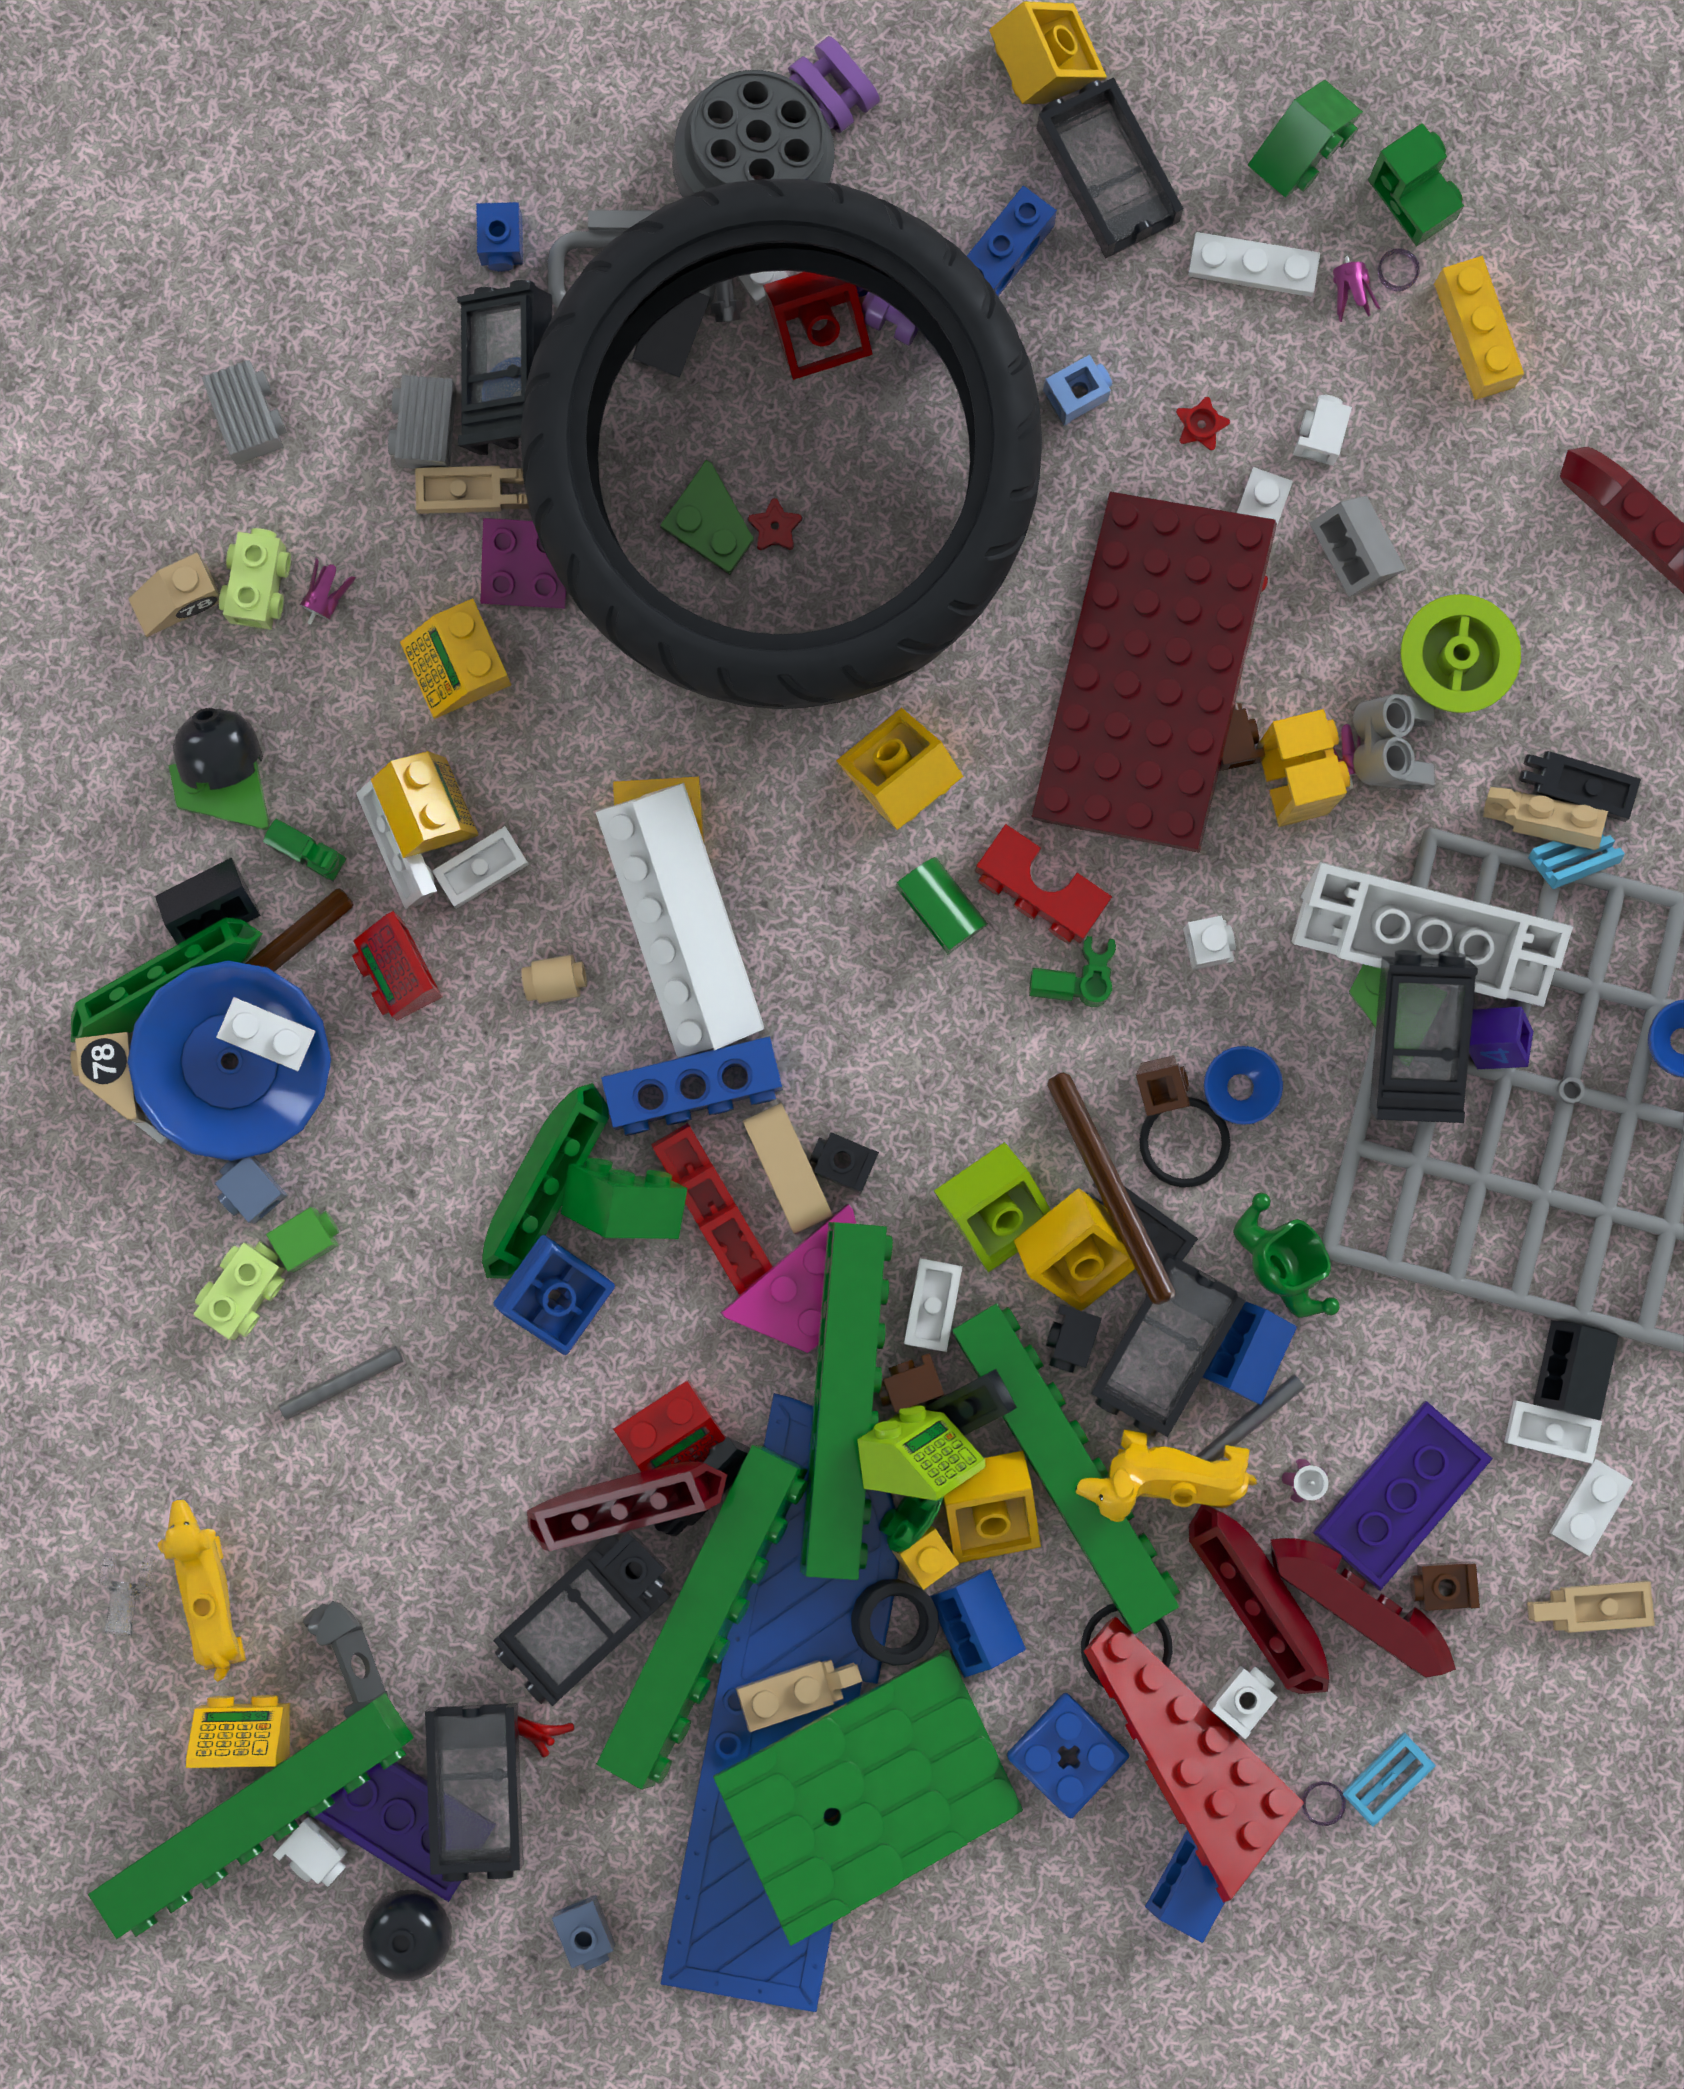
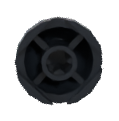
(216, 749)
(407, 1935)

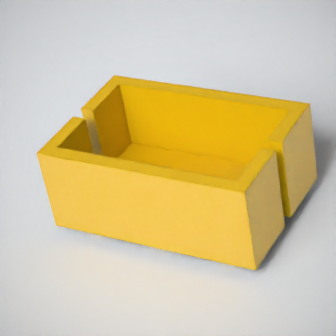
(1304, 754)

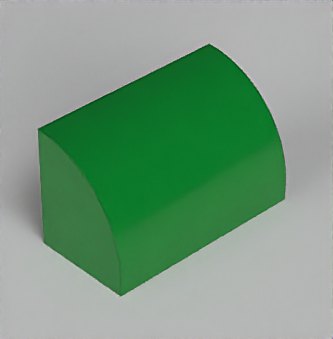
(941, 904)

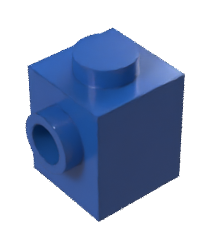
(499, 235)

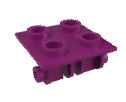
(516, 567)

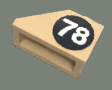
(174, 594)
(105, 1071)

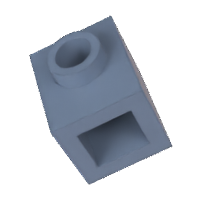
(248, 1189)
(584, 1933)

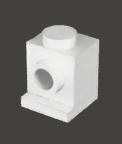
(1323, 430)
(1209, 942)
(1227, 1703)
(313, 1853)

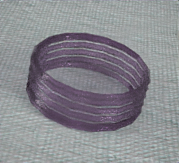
(1408, 254)
(1341, 1812)

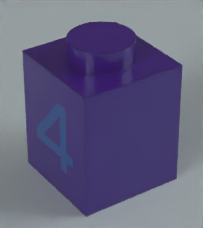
(1500, 1038)

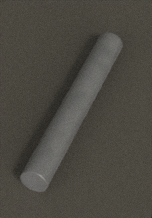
(340, 1383)
(1253, 1419)

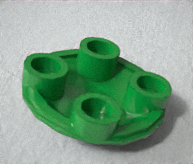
(909, 1521)

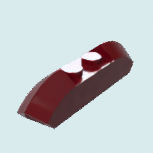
(1628, 509)
(626, 1504)
(1260, 1600)
(1409, 1639)

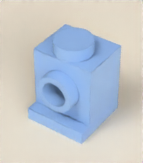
(1081, 373)

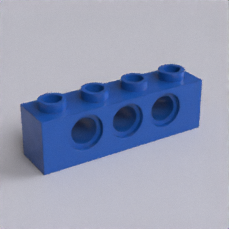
(1012, 238)
(625, 1088)

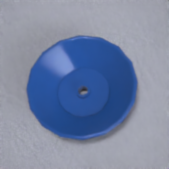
(181, 1075)

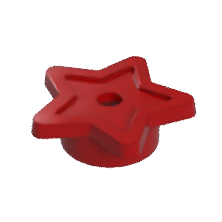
(1205, 412)
(775, 514)

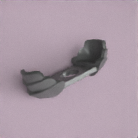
(342, 1629)

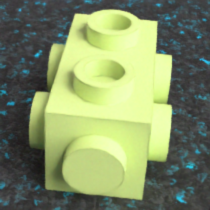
(254, 580)
(246, 1281)

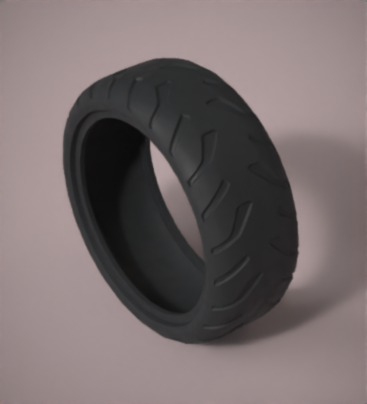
(745, 232)

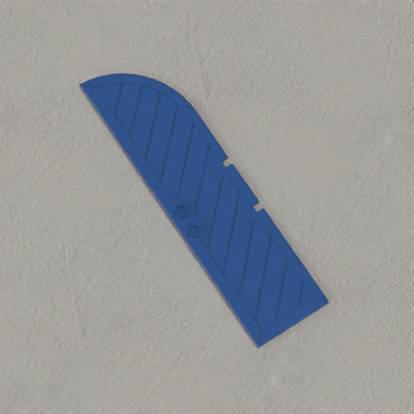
(722, 1921)

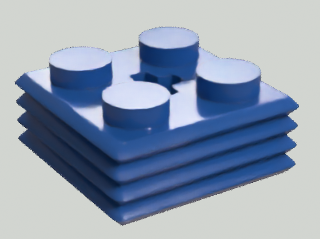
(552, 1320)
(1038, 1756)

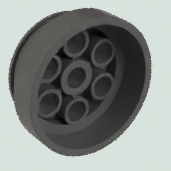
(701, 139)

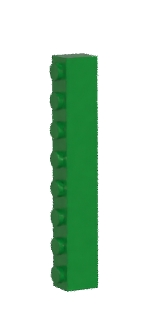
(844, 1399)
(1060, 1462)
(703, 1617)
(251, 1816)

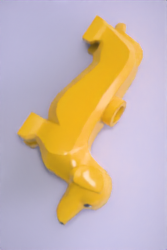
(1166, 1475)
(202, 1590)

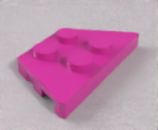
(789, 1295)

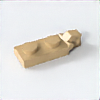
(1547, 817)
(1596, 1607)
(794, 1692)

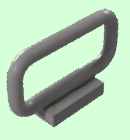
(603, 228)

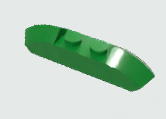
(123, 1000)
(540, 1181)

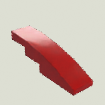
(713, 1207)

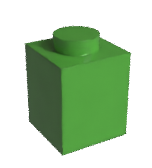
(304, 1238)

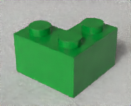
(1307, 131)
(1412, 185)
(623, 1204)

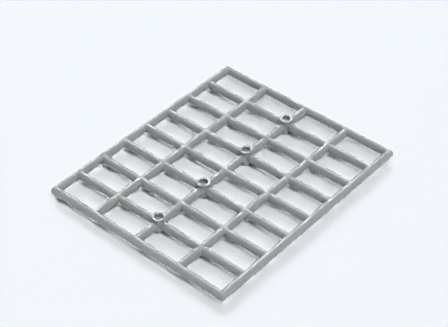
(1565, 1093)

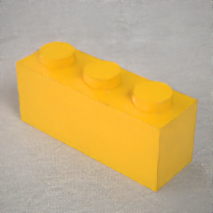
(1478, 327)

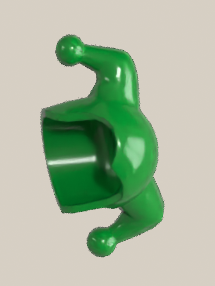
(1286, 1259)

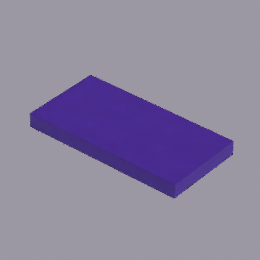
(1402, 1495)
(391, 1822)

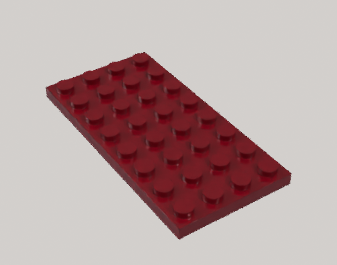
(1154, 671)

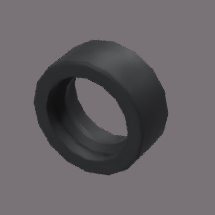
(926, 1631)

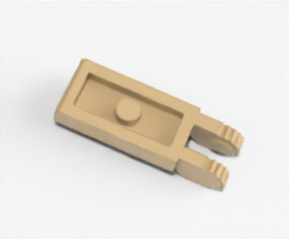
(467, 489)

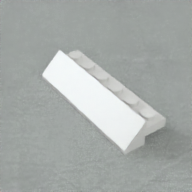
(1373, 917)
(680, 920)

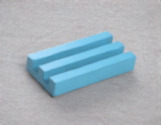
(1557, 854)
(1375, 1767)

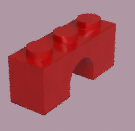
(1007, 869)

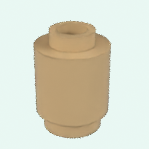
(553, 979)

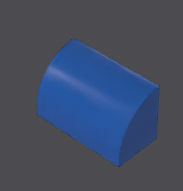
(1251, 1353)
(977, 1623)
(1186, 1893)

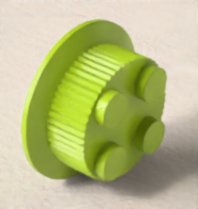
(1460, 653)

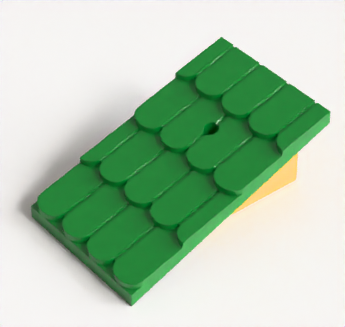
(908, 1788)

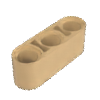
(787, 1168)

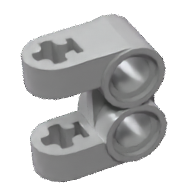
(1386, 756)

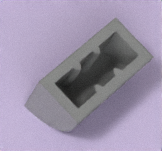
(1357, 545)

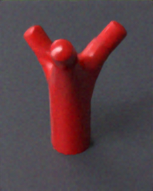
(541, 1734)

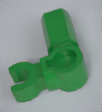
(303, 848)
(1092, 987)

